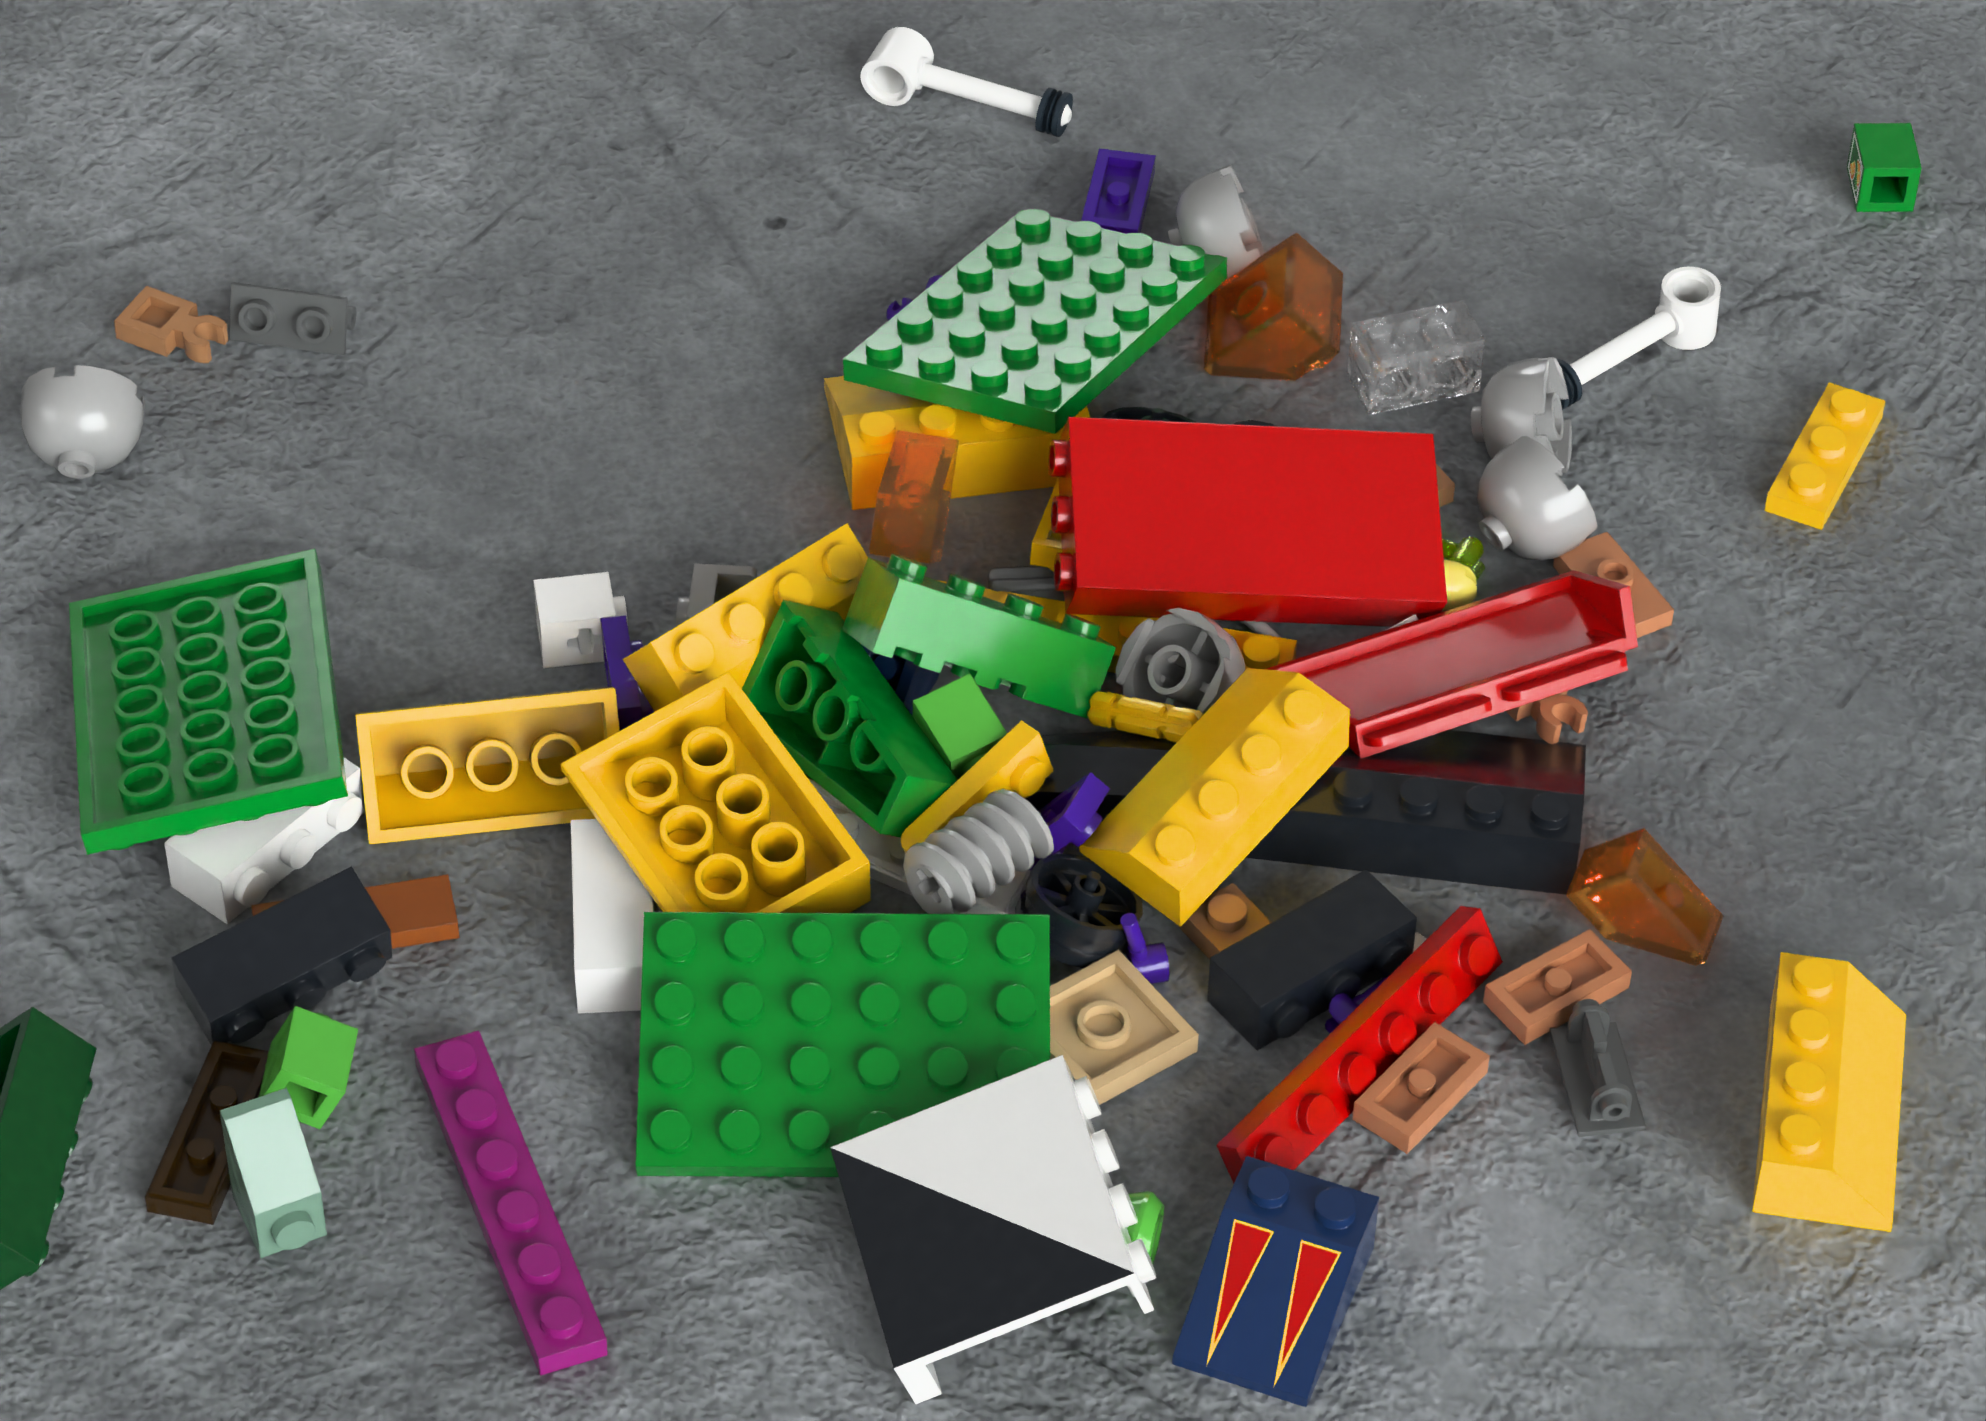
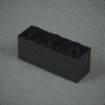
(1309, 956)
(283, 958)

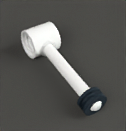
(905, 62)
(1682, 320)

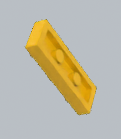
(1824, 456)

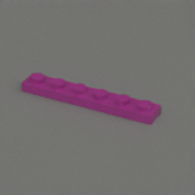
(510, 1203)

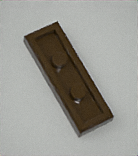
(195, 1166)

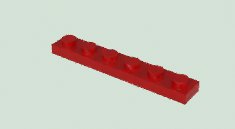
(1364, 1045)

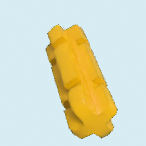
(1141, 716)

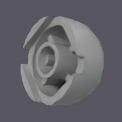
(1218, 220)
(1525, 402)
(81, 419)
(1530, 505)
(1179, 661)

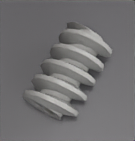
(976, 853)

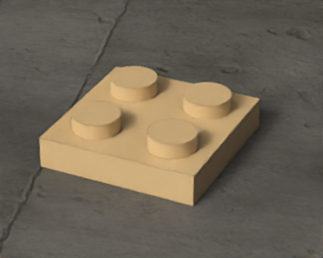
(1115, 1027)

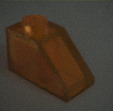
(914, 497)
(1644, 899)

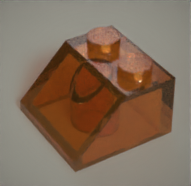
(1276, 315)

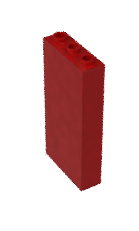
(1247, 522)

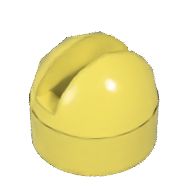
(1460, 584)

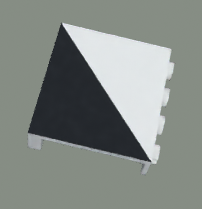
(989, 1217)

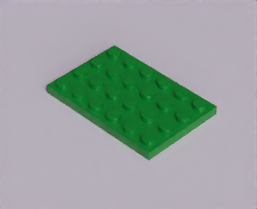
(1036, 320)
(204, 702)
(823, 1026)

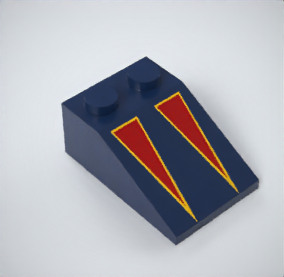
(1277, 1281)

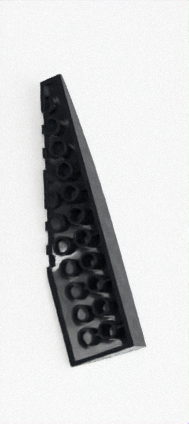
(1427, 809)

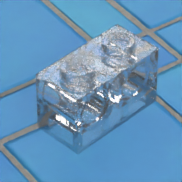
(1415, 357)

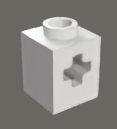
(571, 615)

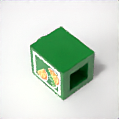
(1883, 167)

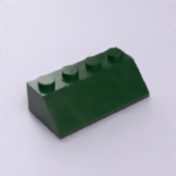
(40, 1102)

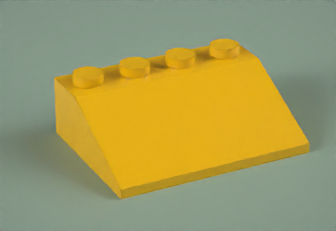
(990, 454)
(719, 811)

